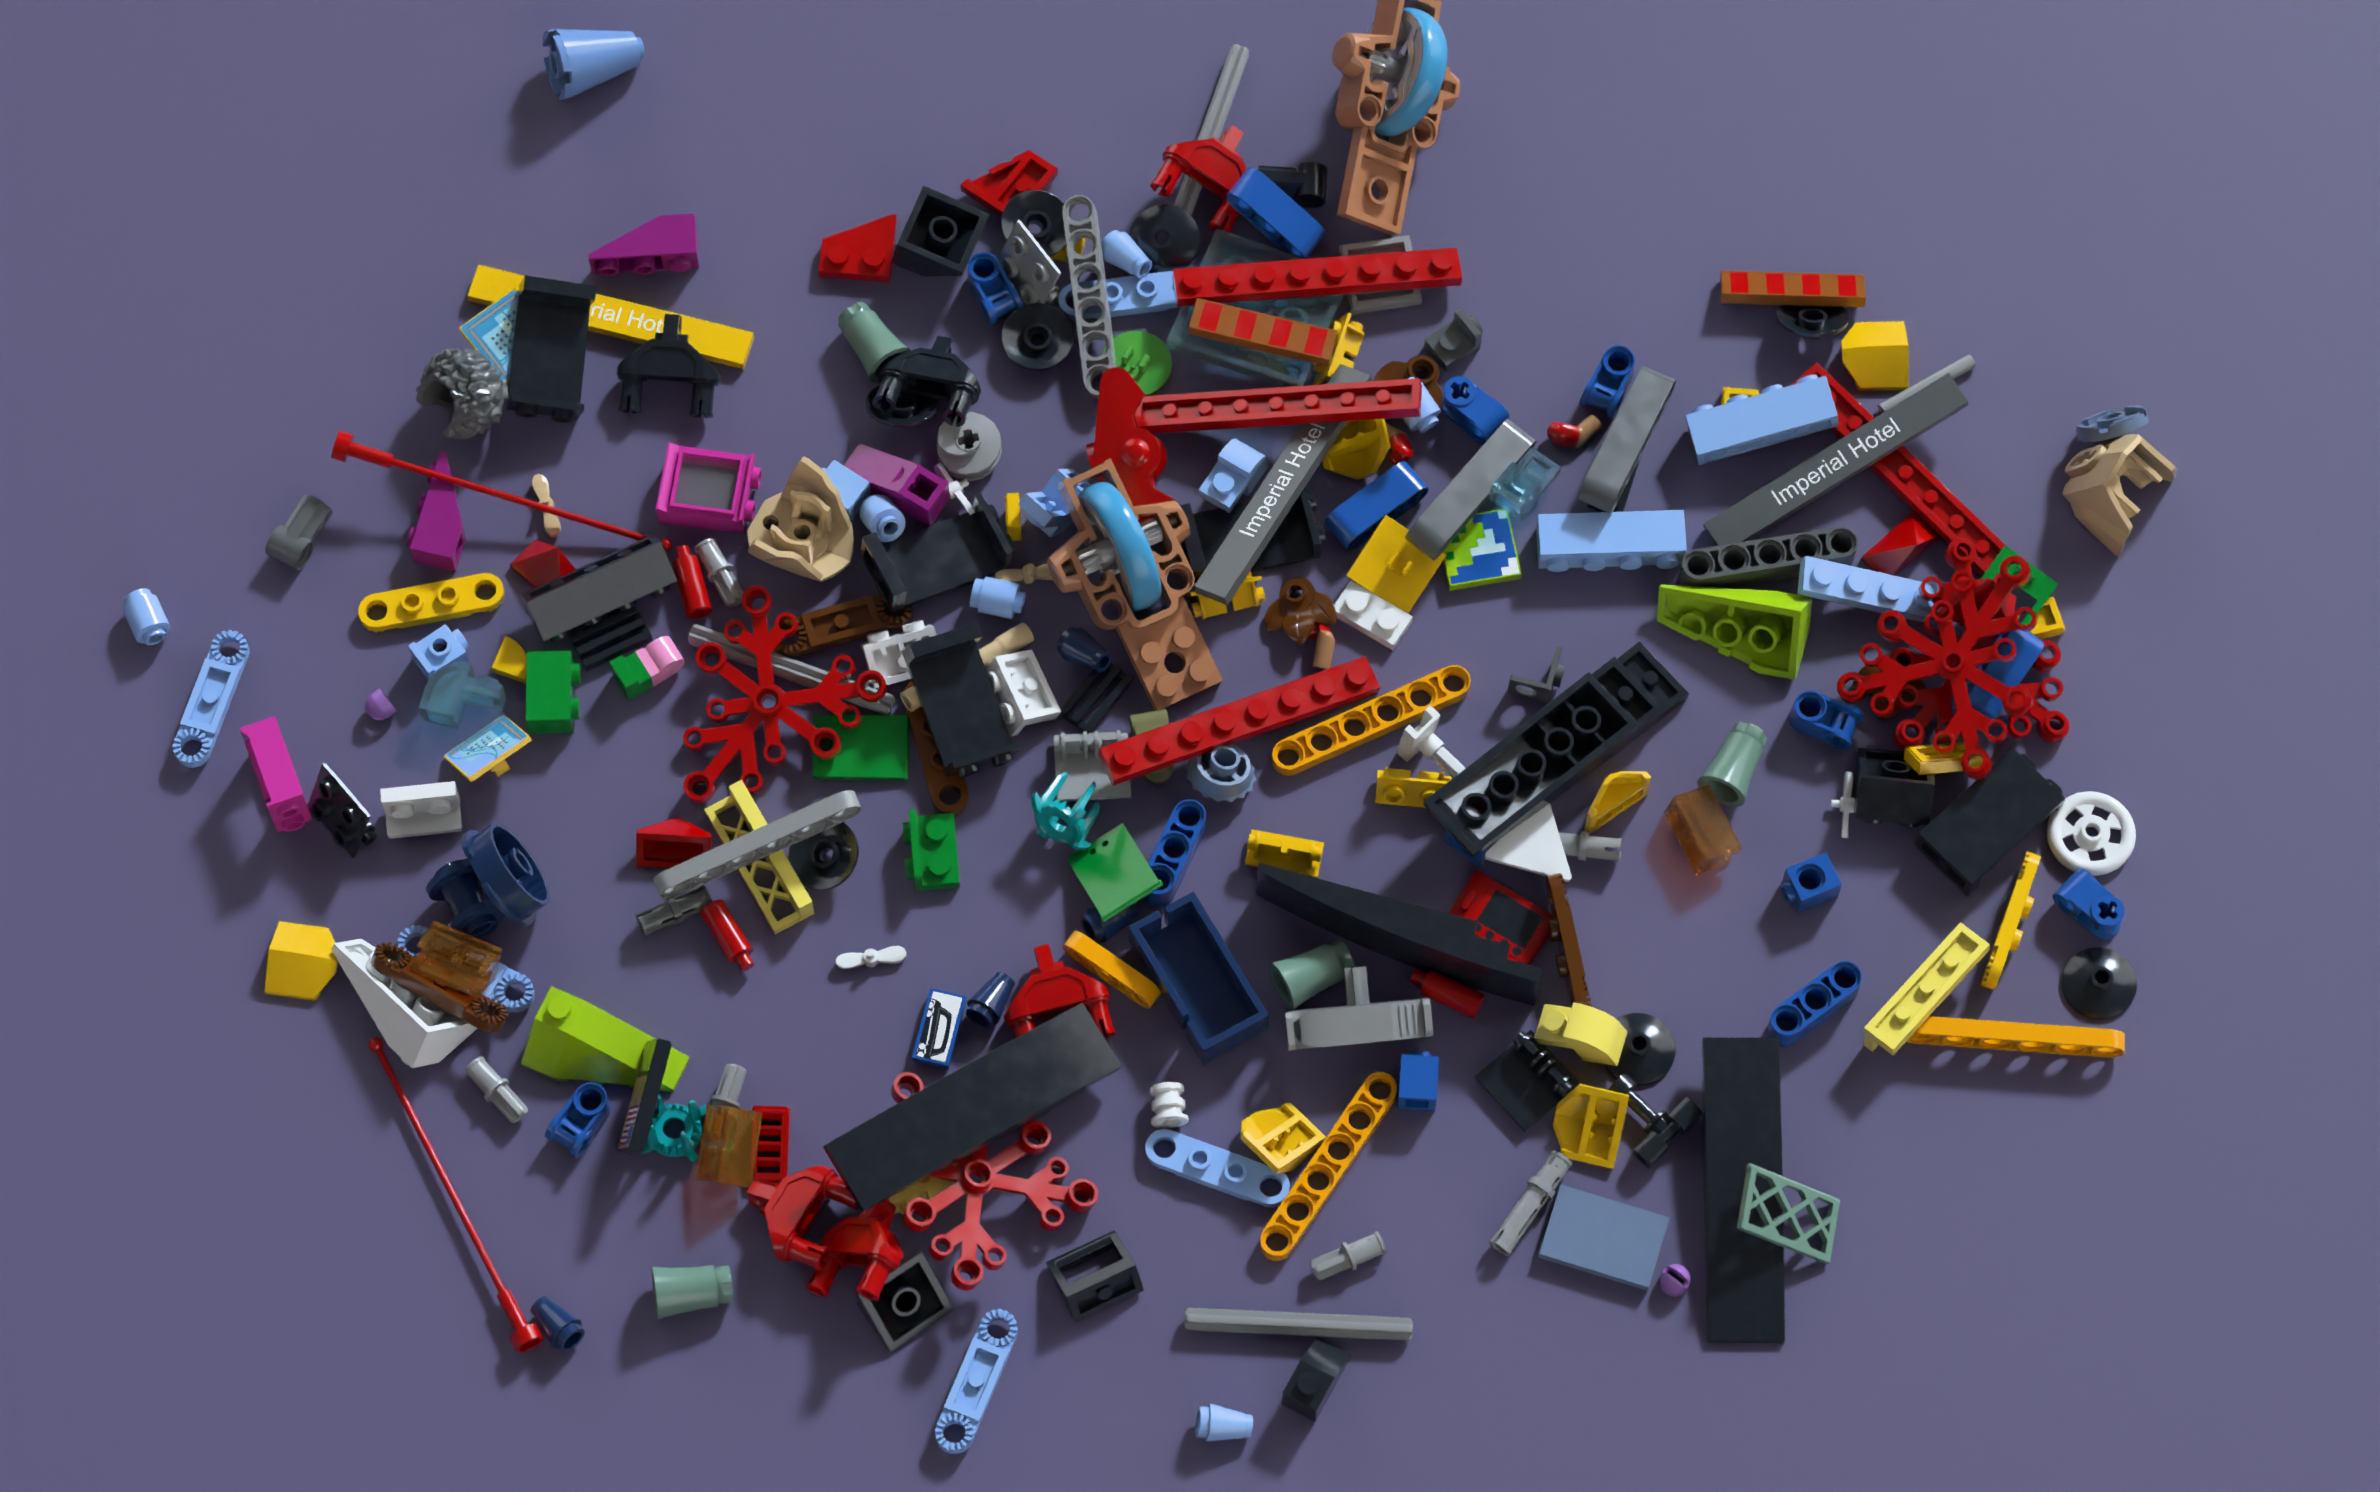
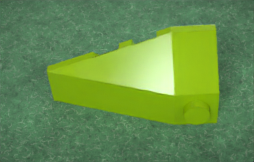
(1752, 625)
(590, 1045)

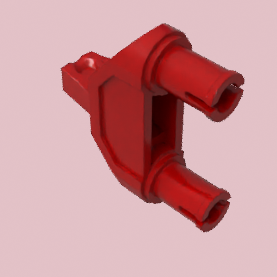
(1209, 163)
(1056, 990)
(792, 1208)
(861, 1243)

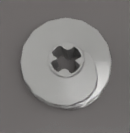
(972, 462)

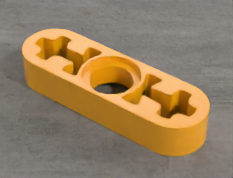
(1111, 969)

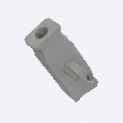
(1359, 1019)

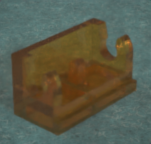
(1702, 829)
(457, 959)
(729, 1146)

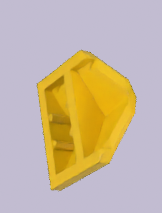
(1877, 355)
(1358, 449)
(1616, 795)
(300, 961)
(1591, 1124)
(1281, 1137)

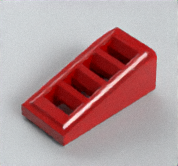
(775, 1114)

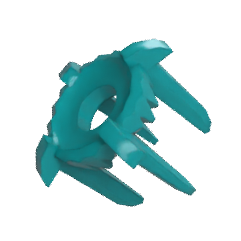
(1049, 811)
(689, 1139)

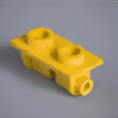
(1347, 342)
(1245, 597)
(1398, 787)
(1284, 852)

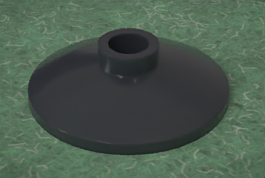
(1039, 209)
(1182, 242)
(1812, 321)
(1037, 322)
(909, 410)
(809, 857)
(2091, 997)
(1655, 1059)

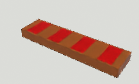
(1792, 289)
(1262, 332)

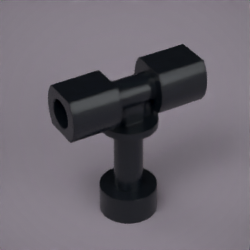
(1660, 1126)

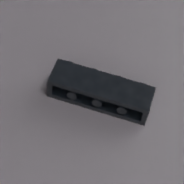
(599, 588)

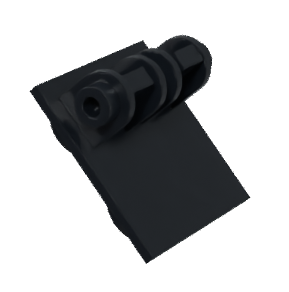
(340, 812)
(1527, 1080)

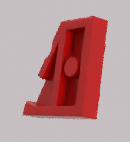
(1008, 179)
(860, 252)

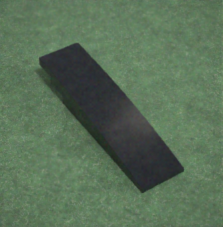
(1556, 748)
(1403, 932)
(972, 1107)
(1738, 1129)

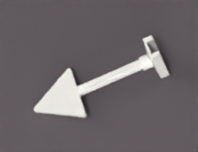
(1531, 845)

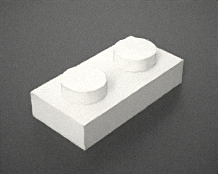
(1372, 615)

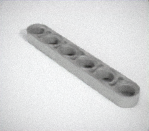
(1094, 296)
(757, 844)

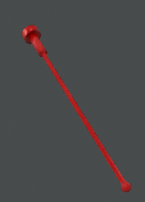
(346, 447)
(524, 1336)

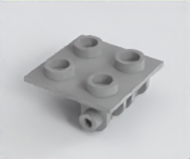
(1029, 267)
(1079, 758)

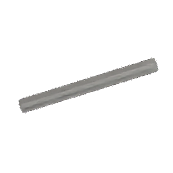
(1215, 117)
(784, 667)
(1298, 1324)

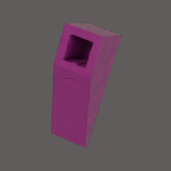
(659, 244)
(904, 482)
(440, 529)

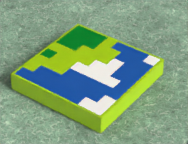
(1482, 552)

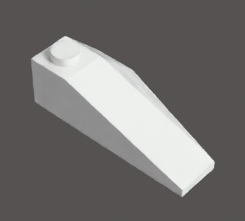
(408, 1022)

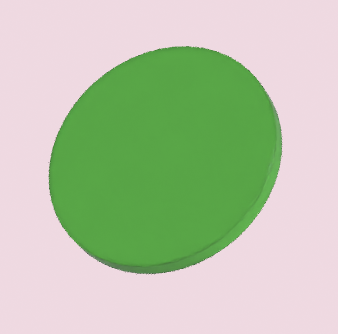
(1144, 358)

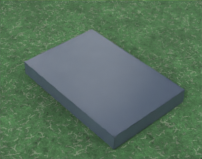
(1604, 1237)

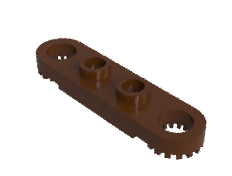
(841, 625)
(932, 766)
(1562, 929)
(449, 999)

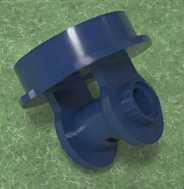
(506, 875)

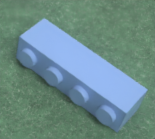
(1762, 419)
(1611, 540)

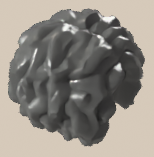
(468, 385)

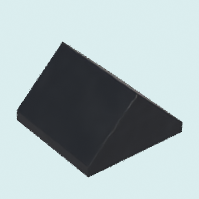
(907, 1302)

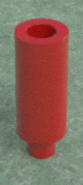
(691, 583)
(728, 934)
(1448, 992)

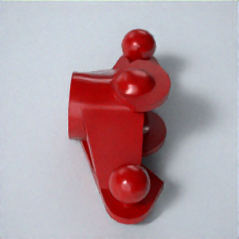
(1133, 450)

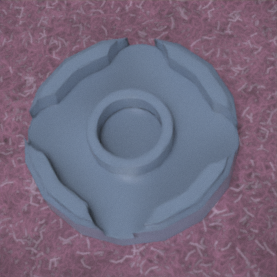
(2112, 424)

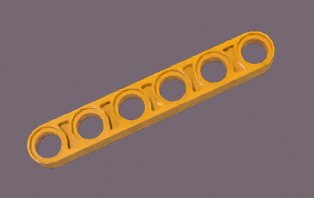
(1368, 715)
(2020, 1037)
(1332, 1168)

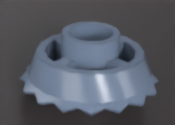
(1222, 773)

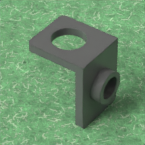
(1542, 690)

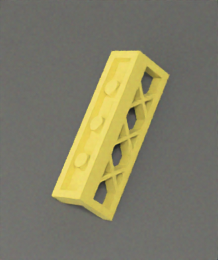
(775, 862)
(1925, 990)

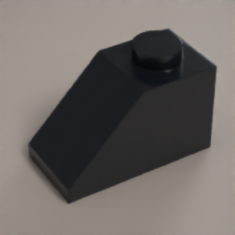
(1315, 1379)

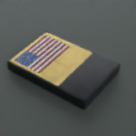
(644, 1096)

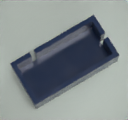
(1198, 978)

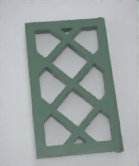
(1752, 1198)

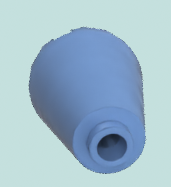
(588, 58)

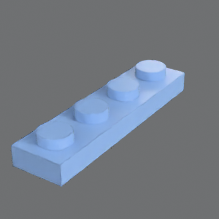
(1863, 588)

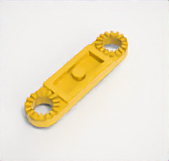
(431, 602)
(2008, 934)

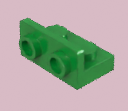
(933, 851)

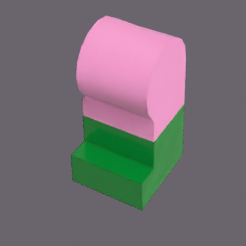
(646, 667)

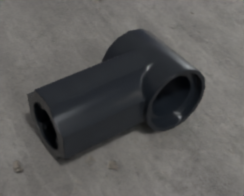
(1303, 184)

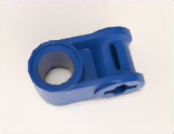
(994, 293)
(1608, 387)
(1473, 410)
(1828, 719)
(2087, 901)
(576, 1126)

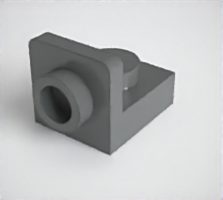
(1455, 340)

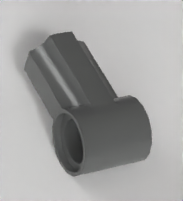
(295, 540)

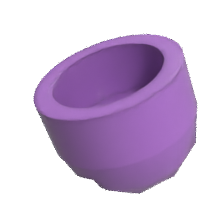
(379, 706)
(1672, 1286)

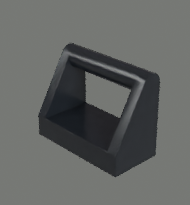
(1099, 1288)

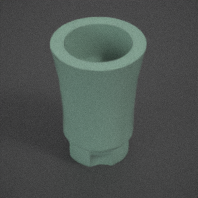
(869, 338)
(1735, 764)
(1309, 973)
(690, 1288)

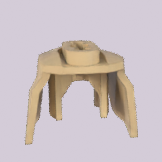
(2097, 490)
(809, 510)

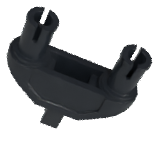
(668, 359)
(929, 374)

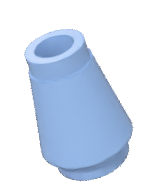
(1125, 254)
(1220, 1423)

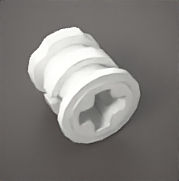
(1168, 1105)

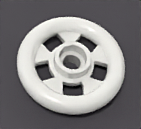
(2084, 804)

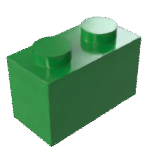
(551, 692)

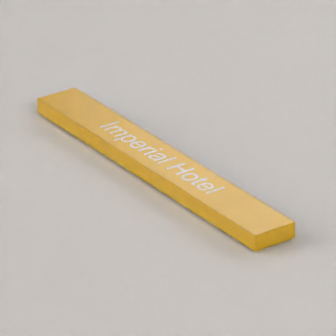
(630, 320)

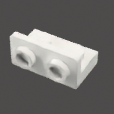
(885, 654)
(1021, 690)
(422, 809)

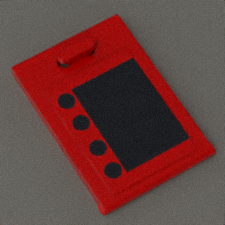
(1503, 917)

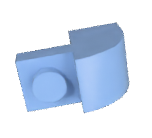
(1234, 474)
(1047, 507)

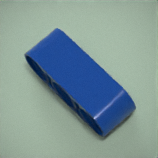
(1275, 214)
(1387, 495)
(2008, 673)
(1178, 836)
(1822, 988)

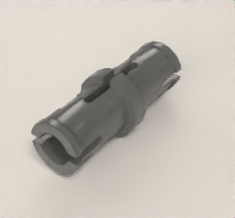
(673, 910)

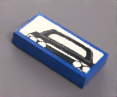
(939, 1028)

